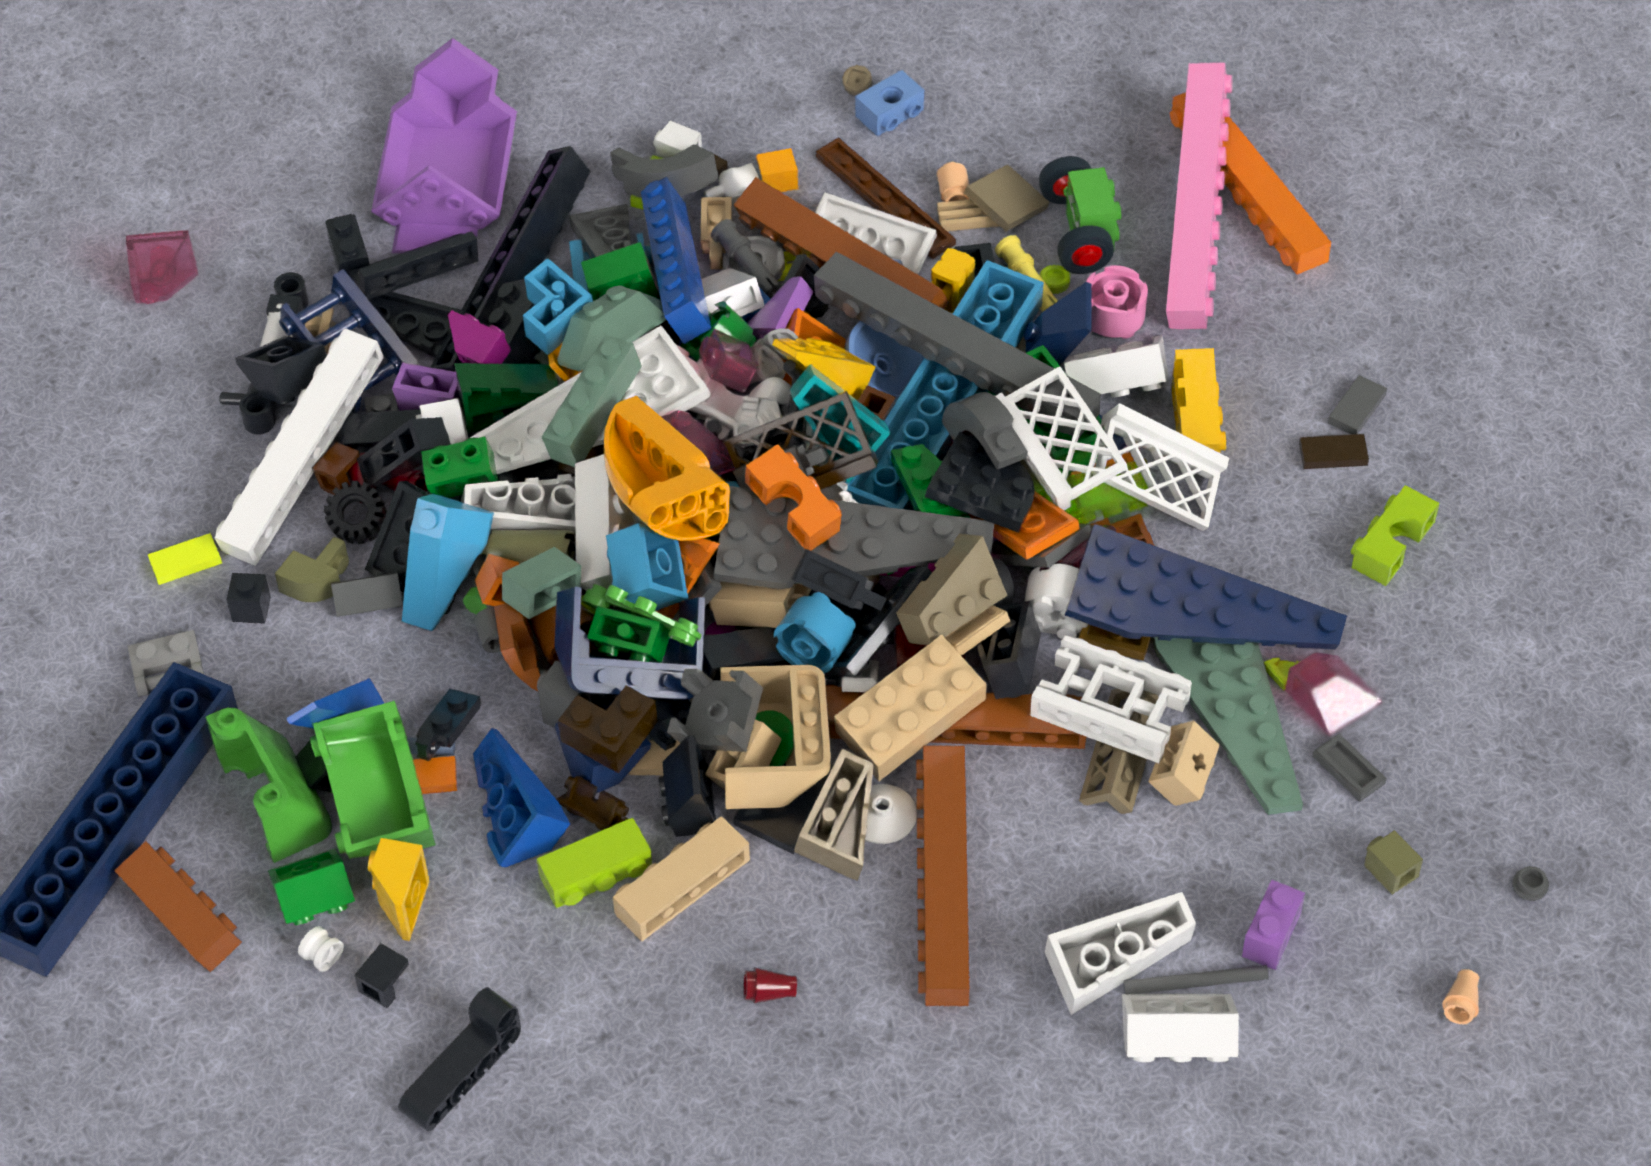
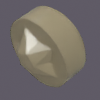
(857, 79)

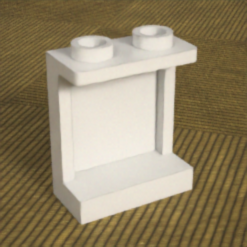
(735, 289)

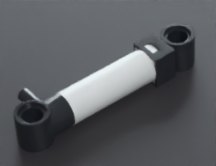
(257, 411)

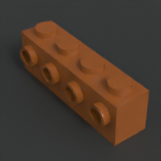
(178, 906)

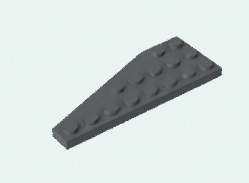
(871, 540)

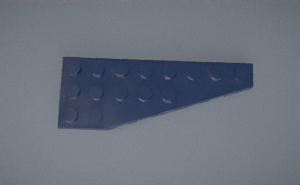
(1163, 595)

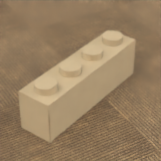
(681, 878)

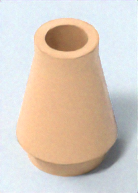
(1462, 999)

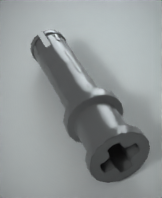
(739, 250)

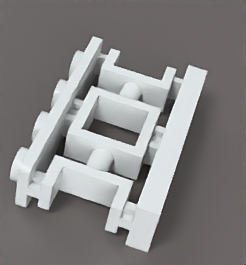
(1103, 720)

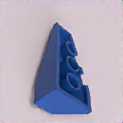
(348, 700)

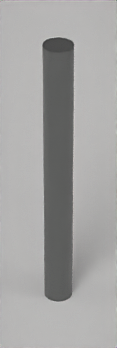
(1196, 979)

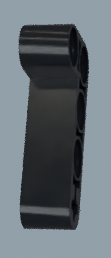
(462, 1064)

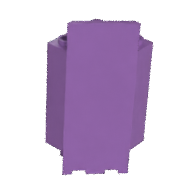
(445, 151)

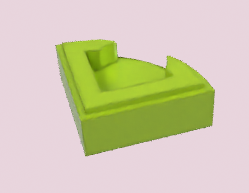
(1278, 670)

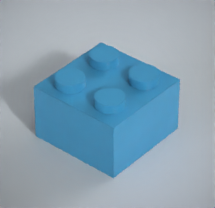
(647, 565)

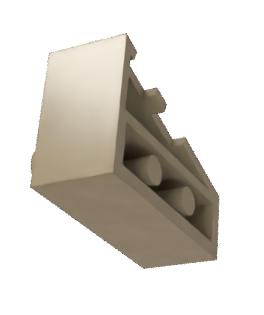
(954, 592)

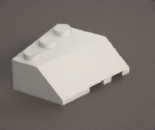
(1120, 370)

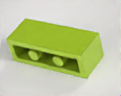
(594, 863)

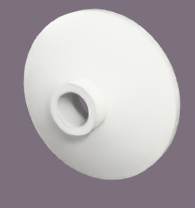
(895, 821)

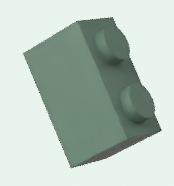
(535, 583)

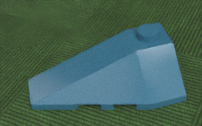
(441, 550)

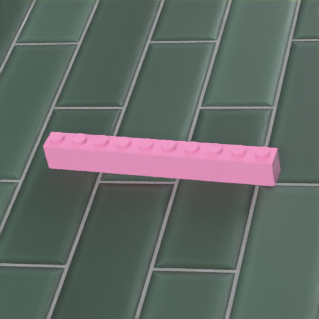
(1198, 197)

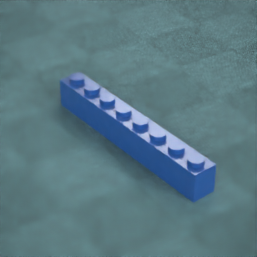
(675, 260)

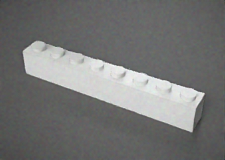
(298, 447)

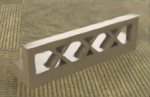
(1121, 770)

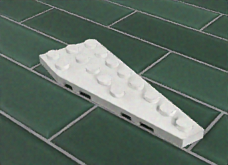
(663, 383)

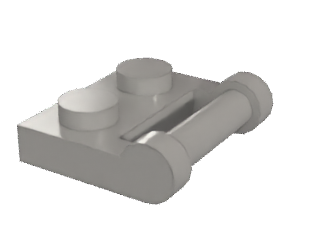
(159, 654)

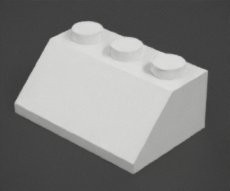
(1180, 1026)

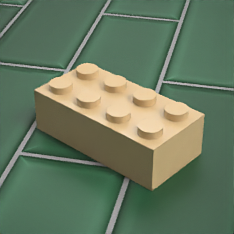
(910, 707)

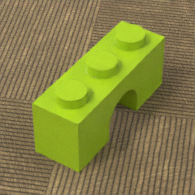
(1404, 515)

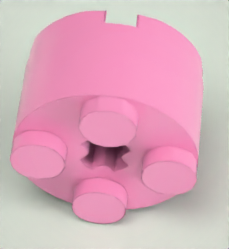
(1117, 302)

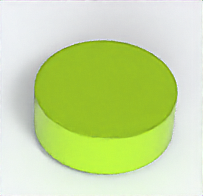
(1056, 278)

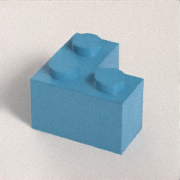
(555, 301)

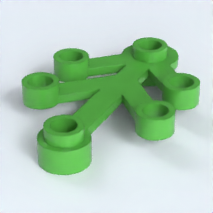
(681, 631)

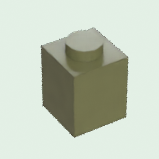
(1392, 861)

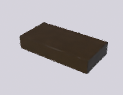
(1333, 451)

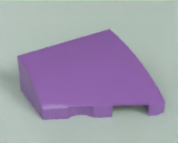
(780, 307)

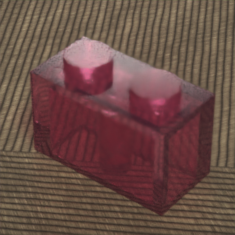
(728, 360)

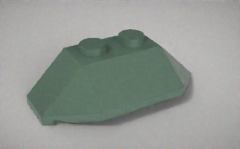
(618, 313)

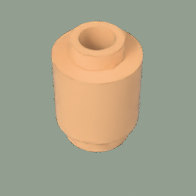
(952, 181)

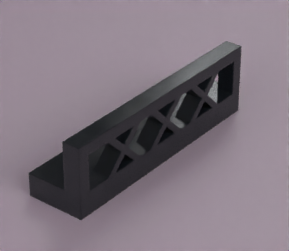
(416, 265)

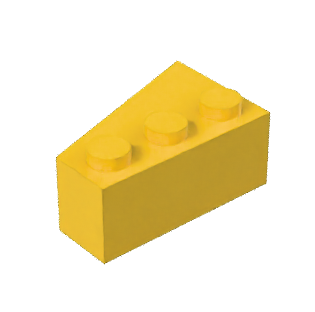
(1197, 397)

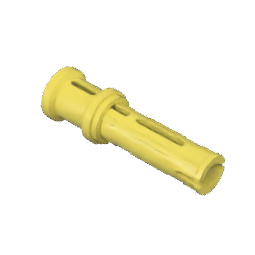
(1022, 262)

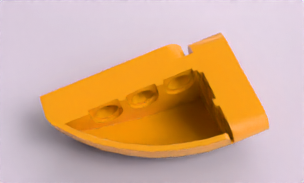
(662, 474)

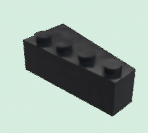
(508, 317)

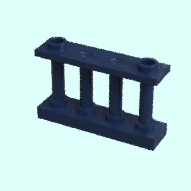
(362, 316)

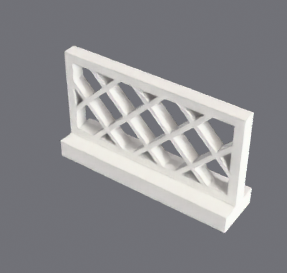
(1164, 446)
(1039, 458)

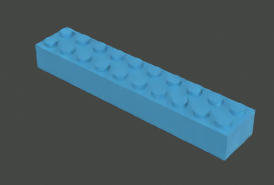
(997, 303)

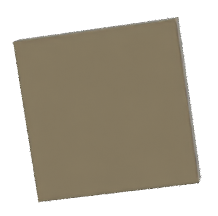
(1006, 197)

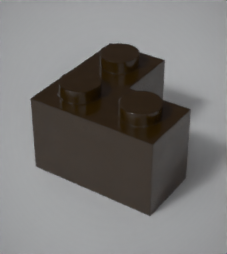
(608, 734)

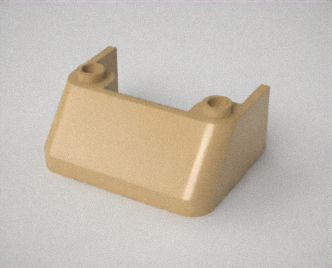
(801, 697)

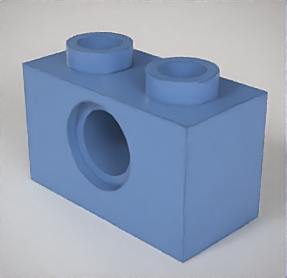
(889, 103)

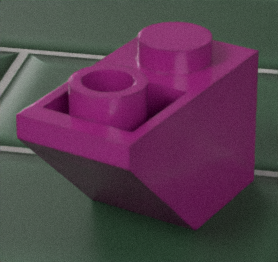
(476, 341)

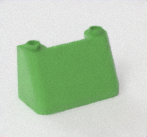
(372, 780)
(286, 806)

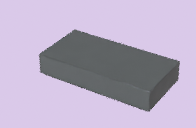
(1357, 405)
(367, 594)
(1349, 767)

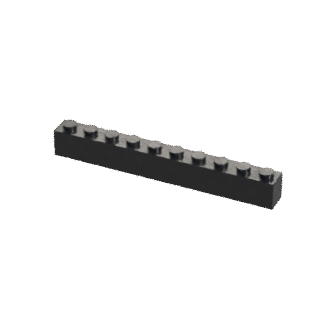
(525, 238)

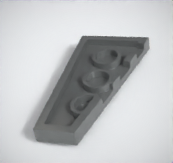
(602, 229)

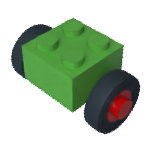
(1089, 212)

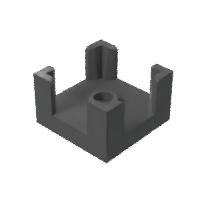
(720, 711)

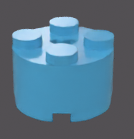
(814, 632)

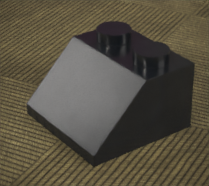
(282, 367)
(686, 789)

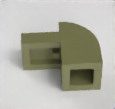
(310, 578)

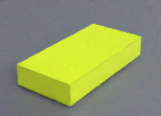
(184, 558)

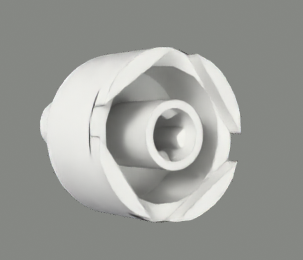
(1049, 596)

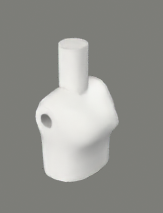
(733, 182)

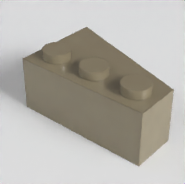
(838, 819)

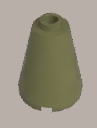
(526, 544)

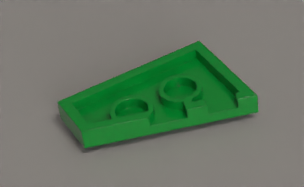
(916, 469)

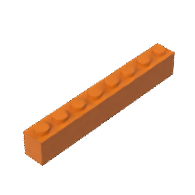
(1267, 199)

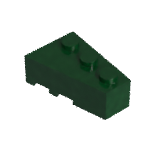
(498, 390)

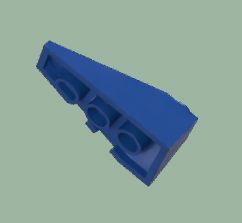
(521, 808)

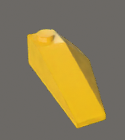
(831, 360)

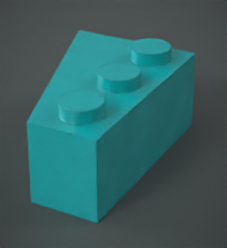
(815, 387)

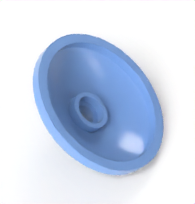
(893, 362)

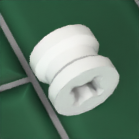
(320, 948)

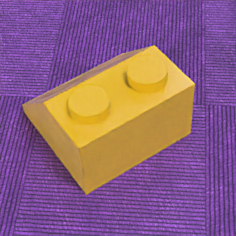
(400, 882)

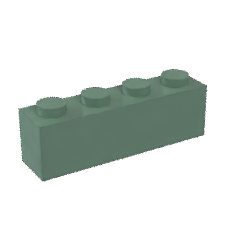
(591, 401)

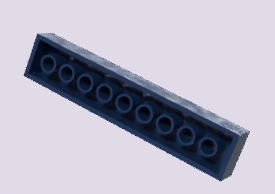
(109, 818)

